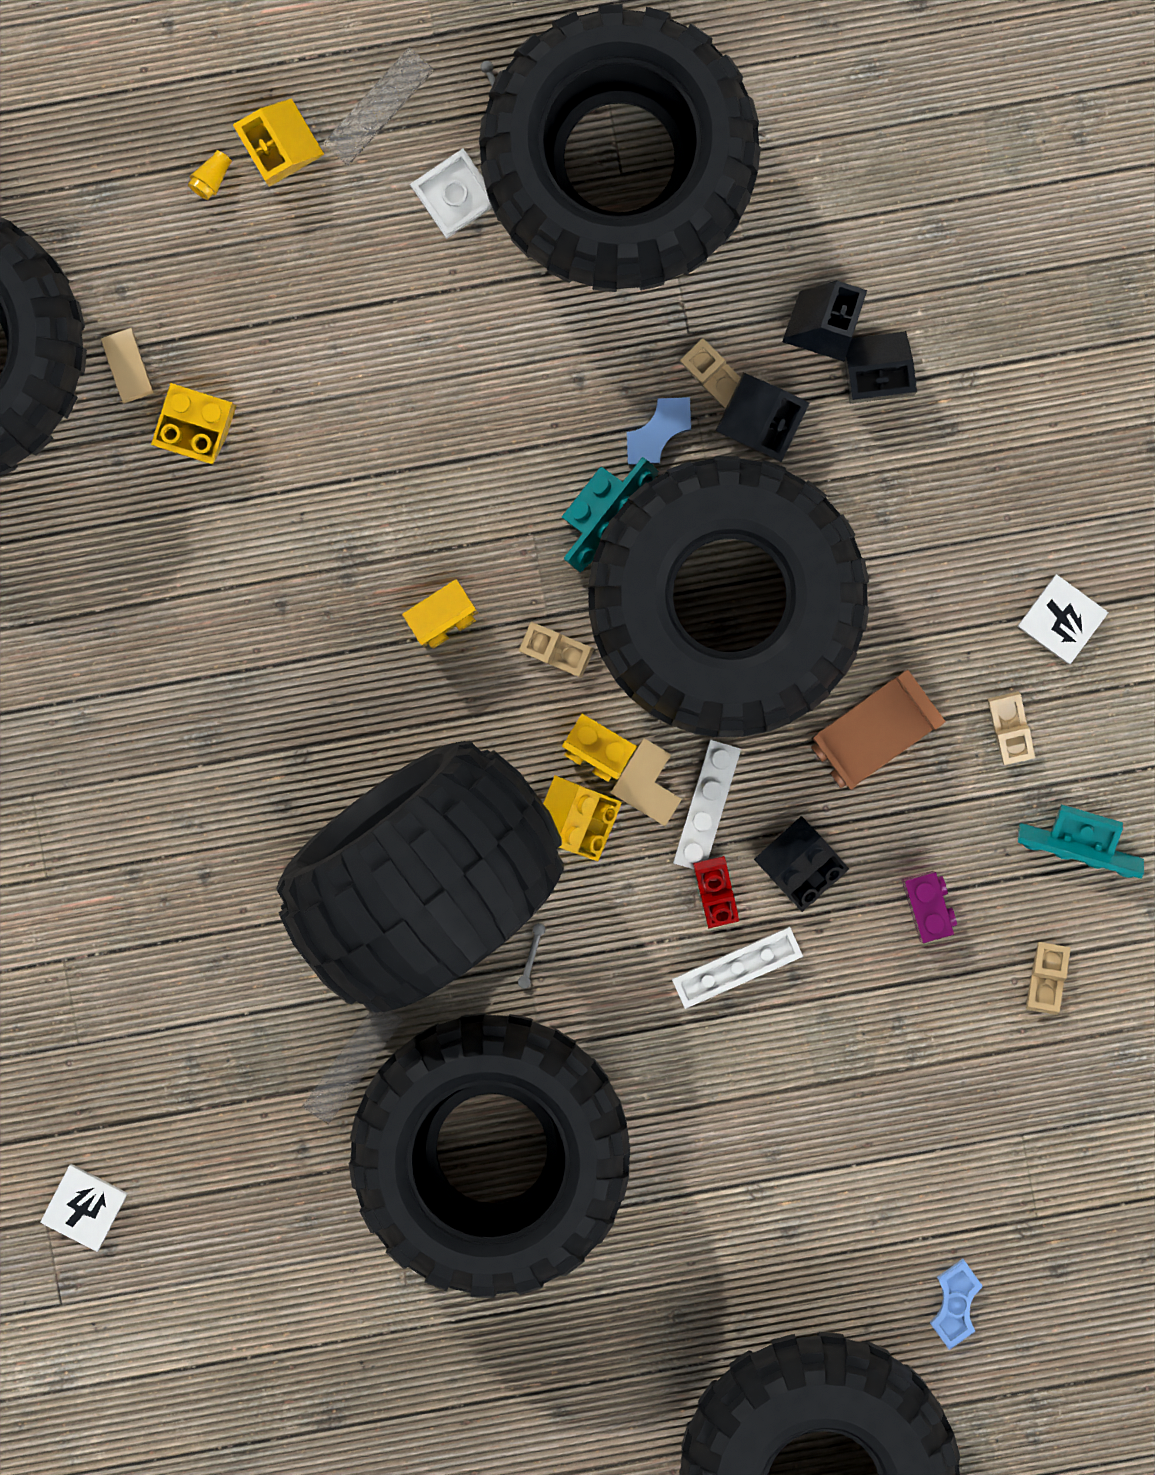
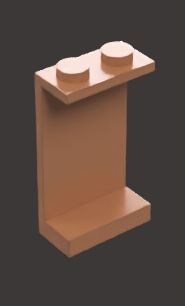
(876, 730)

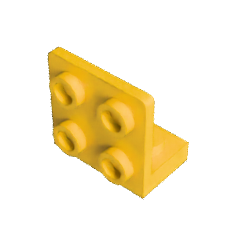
(598, 747)

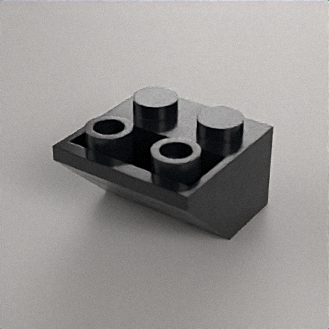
(825, 319)
(880, 368)
(762, 417)
(801, 863)

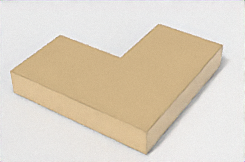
(638, 785)

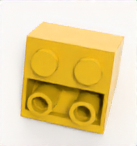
(278, 140)
(193, 424)
(440, 614)
(581, 817)

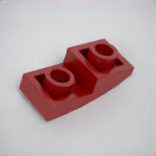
(716, 892)

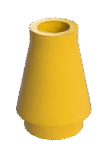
(209, 176)

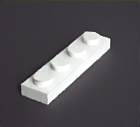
(707, 804)
(737, 967)

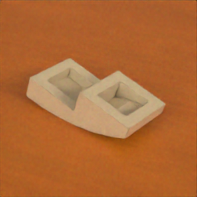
(127, 365)
(711, 371)
(556, 649)
(1011, 728)
(1048, 978)

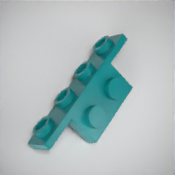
(598, 505)
(1085, 839)

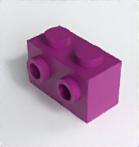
(928, 906)

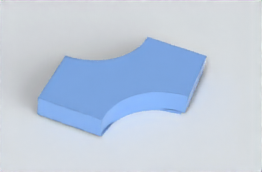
(670, 419)
(958, 1289)

